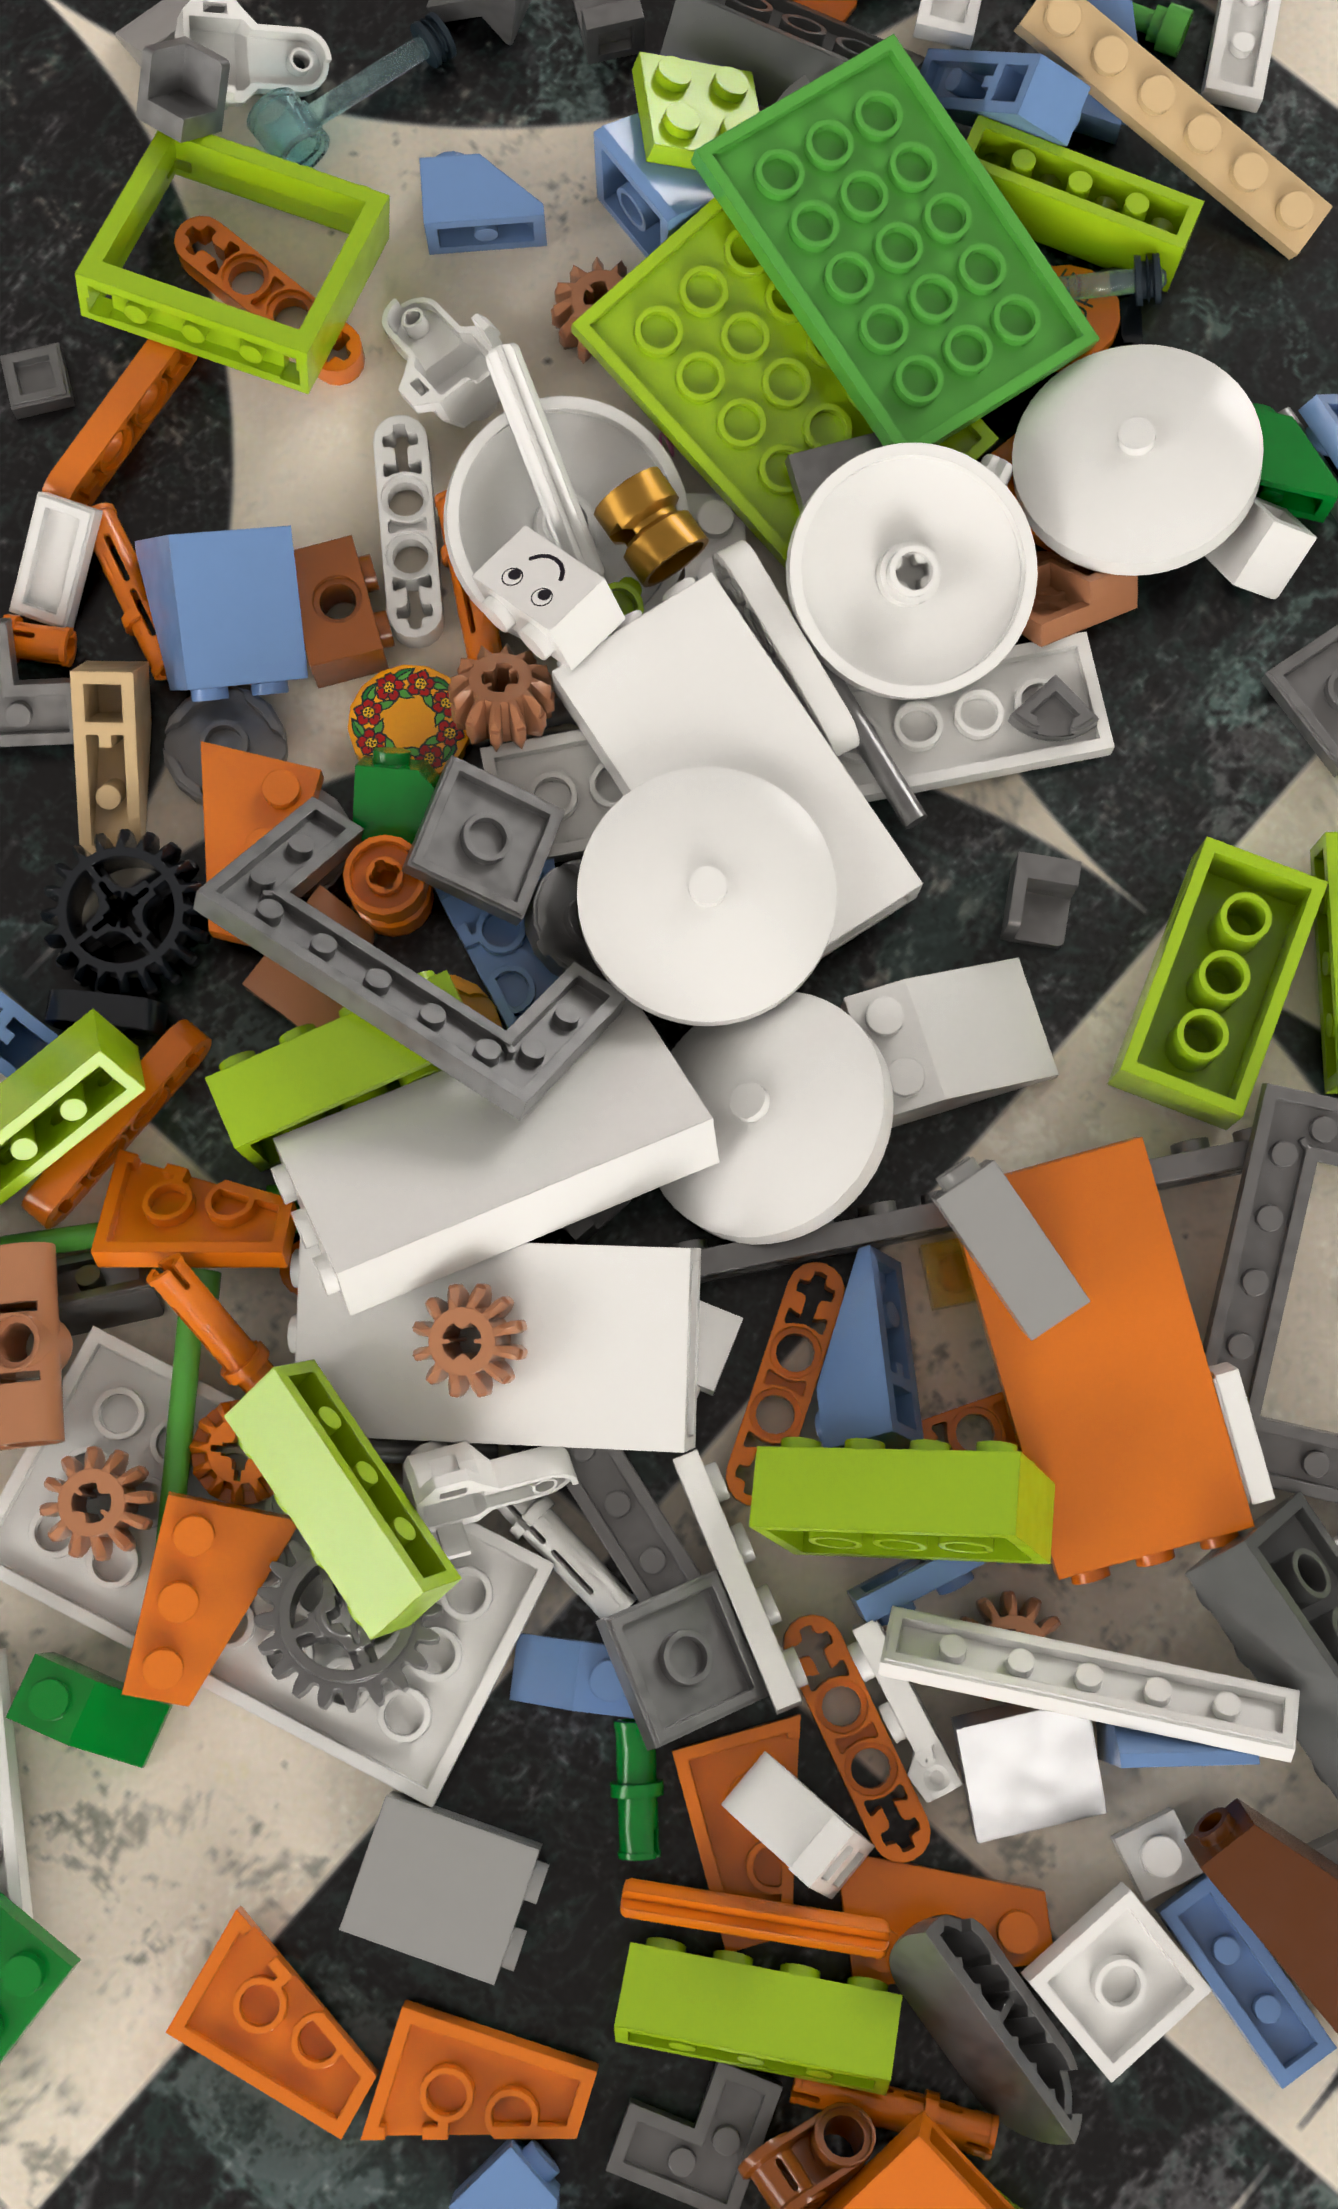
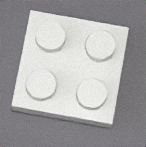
(1116, 1981)

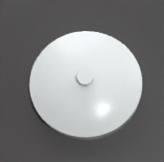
(1137, 459)
(494, 495)
(911, 571)
(706, 896)
(795, 1118)

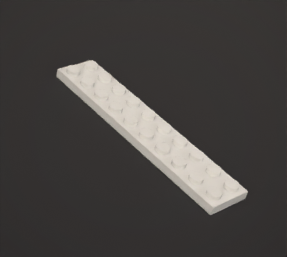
(930, 739)

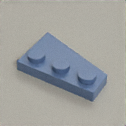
(500, 955)

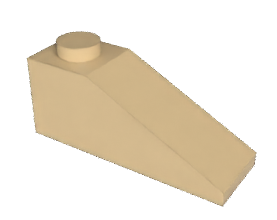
(111, 747)

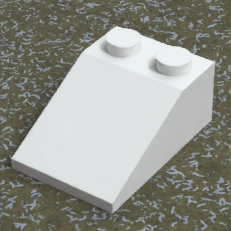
(955, 1037)

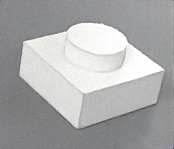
(1156, 1854)

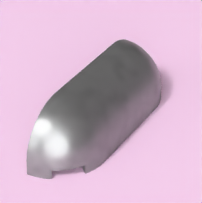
(988, 2025)

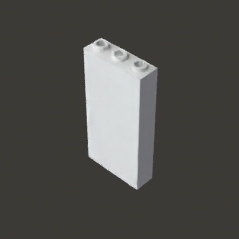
(702, 692)
(450, 1179)
(603, 1338)

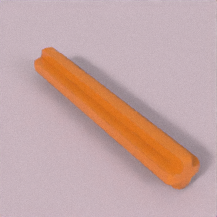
(755, 1918)

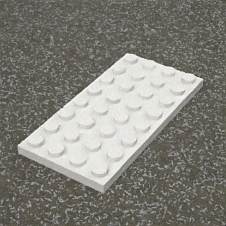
(412, 1742)

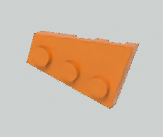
(244, 801)
(168, 1212)
(728, 1851)
(272, 2029)

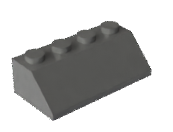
(767, 37)
(1280, 1611)

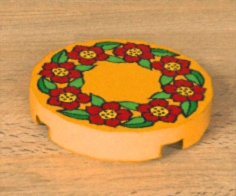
(407, 711)

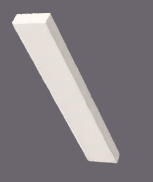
(1091, 1683)

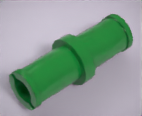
(636, 1794)

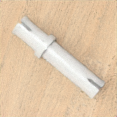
(572, 1558)

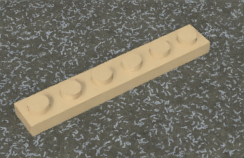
(1176, 121)

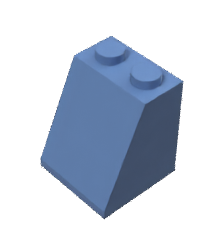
(643, 196)
(225, 609)

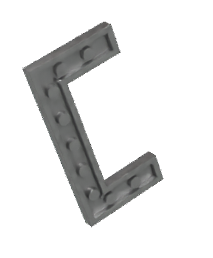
(262, 906)
(1285, 1143)

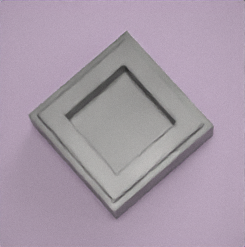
(37, 380)

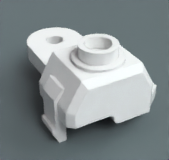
(256, 52)
(444, 361)
(462, 1485)

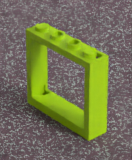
(211, 327)

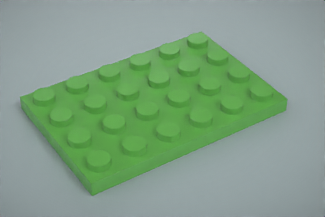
(894, 248)

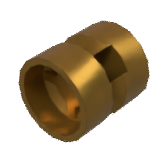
(646, 520)

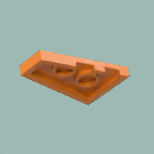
(198, 1590)
(911, 1892)
(475, 2080)

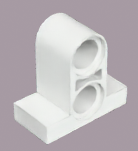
(797, 1826)

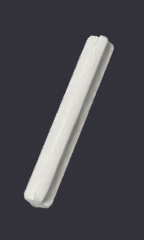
(541, 455)

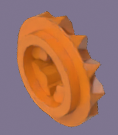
(218, 1471)

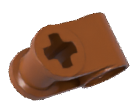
(798, 2166)

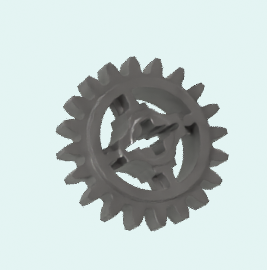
(292, 1637)

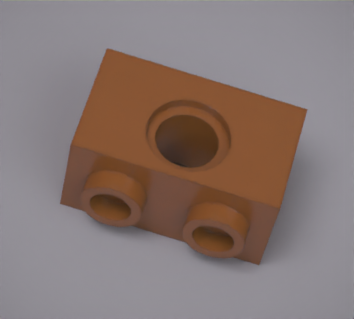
(346, 646)

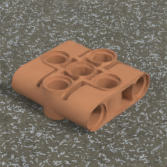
(31, 1409)

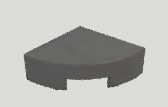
(1053, 713)

